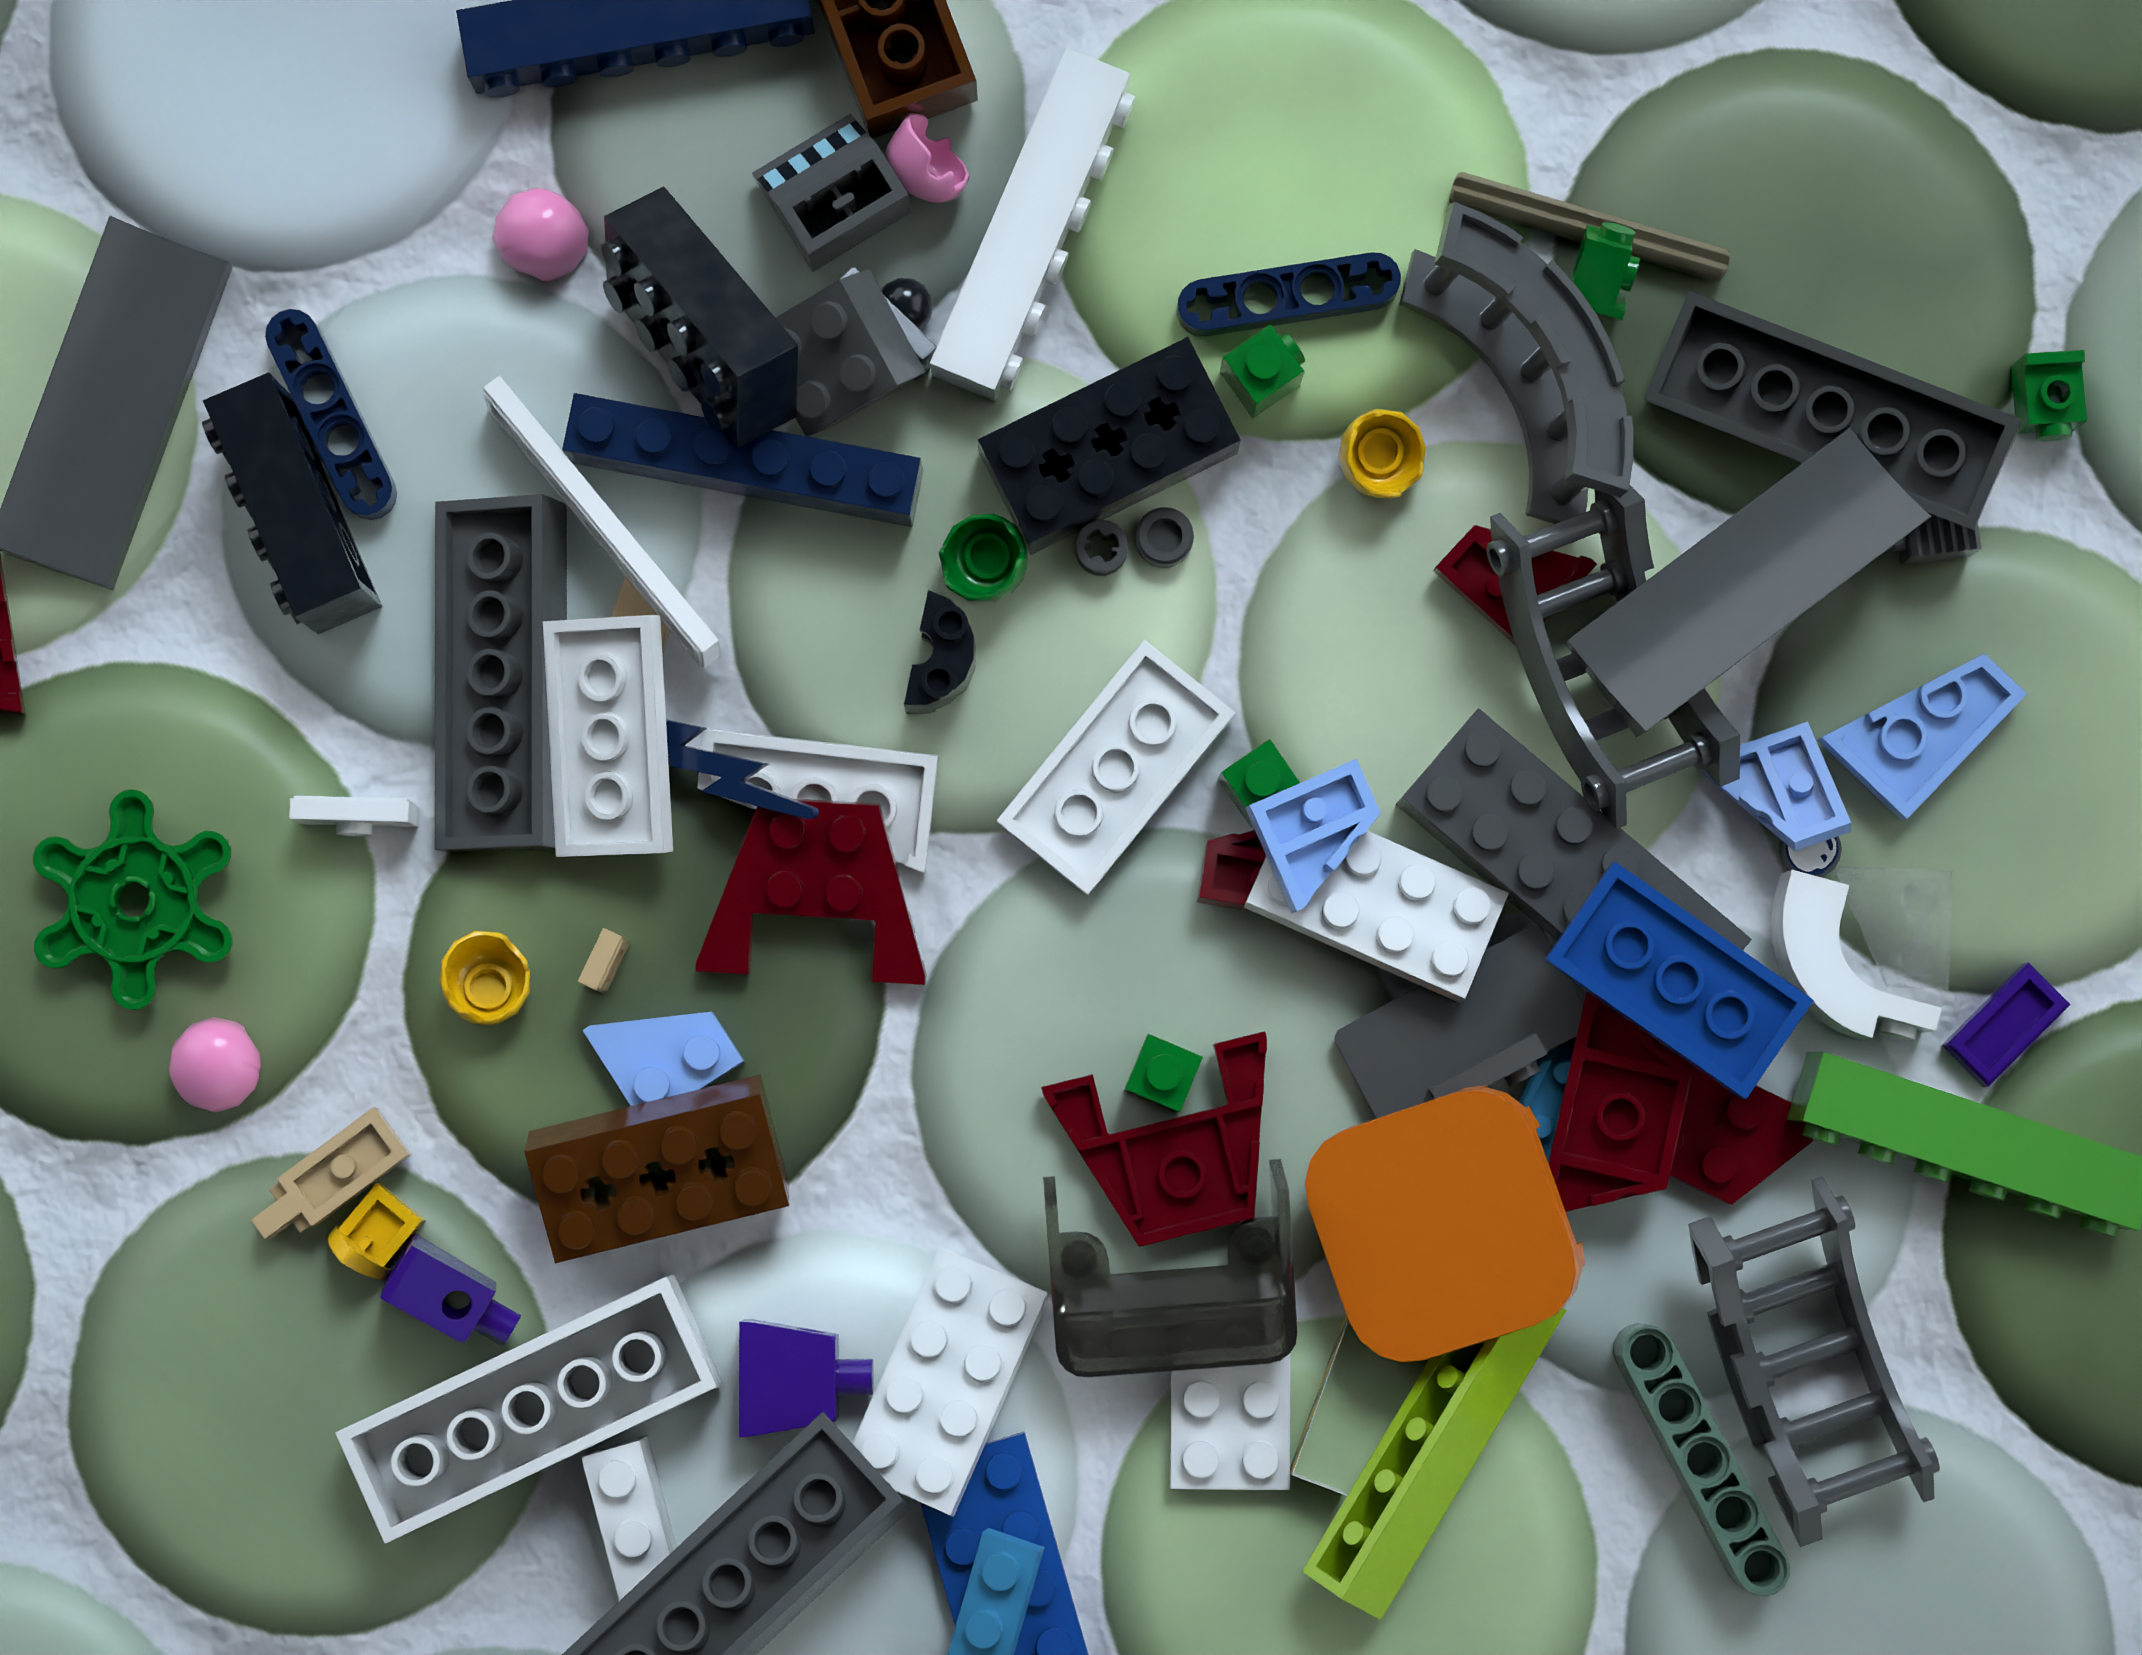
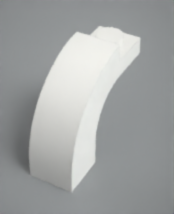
(1811, 959)

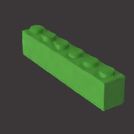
(1970, 1141)

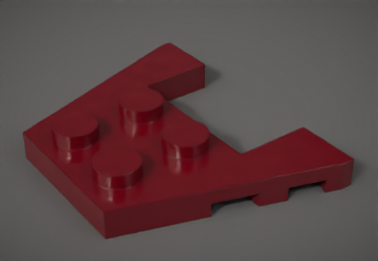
(816, 869)
(1181, 1170)

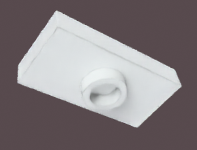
(354, 814)

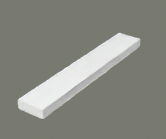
(601, 523)

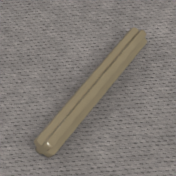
(1571, 221)

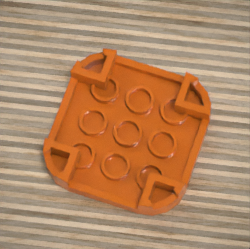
(1443, 1225)

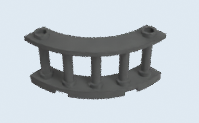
(1542, 349)
(1623, 532)
(1753, 1373)

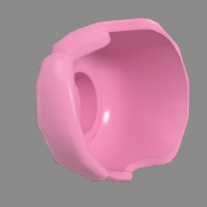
(925, 165)
(540, 234)
(214, 1064)

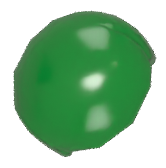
(983, 558)

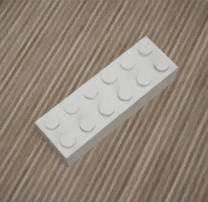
(529, 1408)

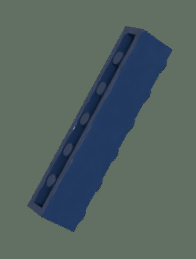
(562, 39)
(770, 468)

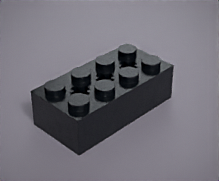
(700, 317)
(1116, 409)
(291, 504)

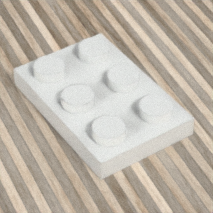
(1231, 1427)

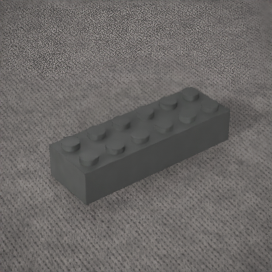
(1533, 830)

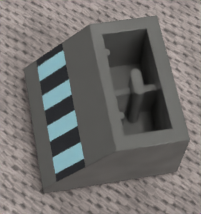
(833, 191)

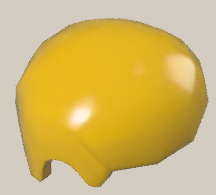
(1382, 453)
(484, 978)

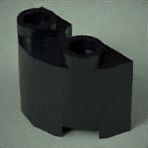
(952, 660)

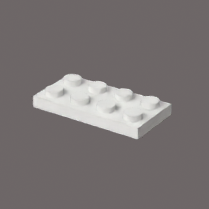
(608, 736)
(1115, 767)
(1394, 914)
(948, 1378)

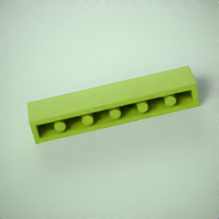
(1422, 1466)

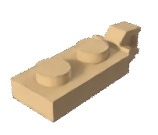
(333, 1175)

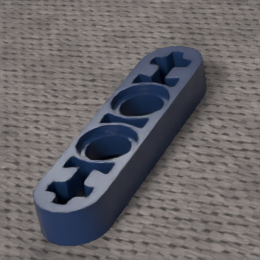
(1286, 285)
(335, 412)

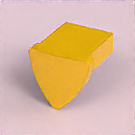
(374, 1233)

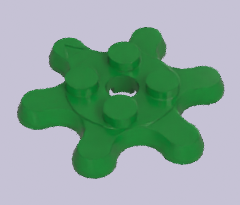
(94, 888)

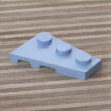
(1924, 735)

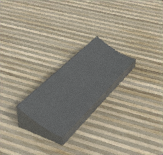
(1806, 393)
(110, 403)
(1745, 582)
(494, 587)
(756, 1555)

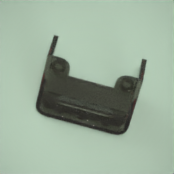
(1175, 1315)

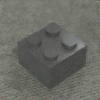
(847, 351)

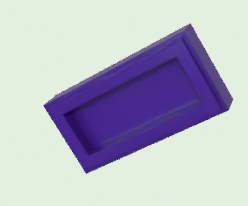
(2006, 1024)

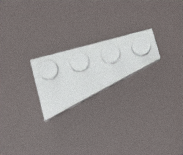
(842, 772)

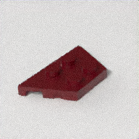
(1616, 1112)
(1732, 1142)

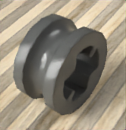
(1106, 531)

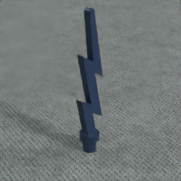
(732, 771)

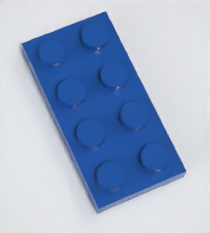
(1678, 980)
(1009, 1499)

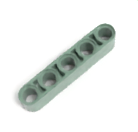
(1724, 1476)

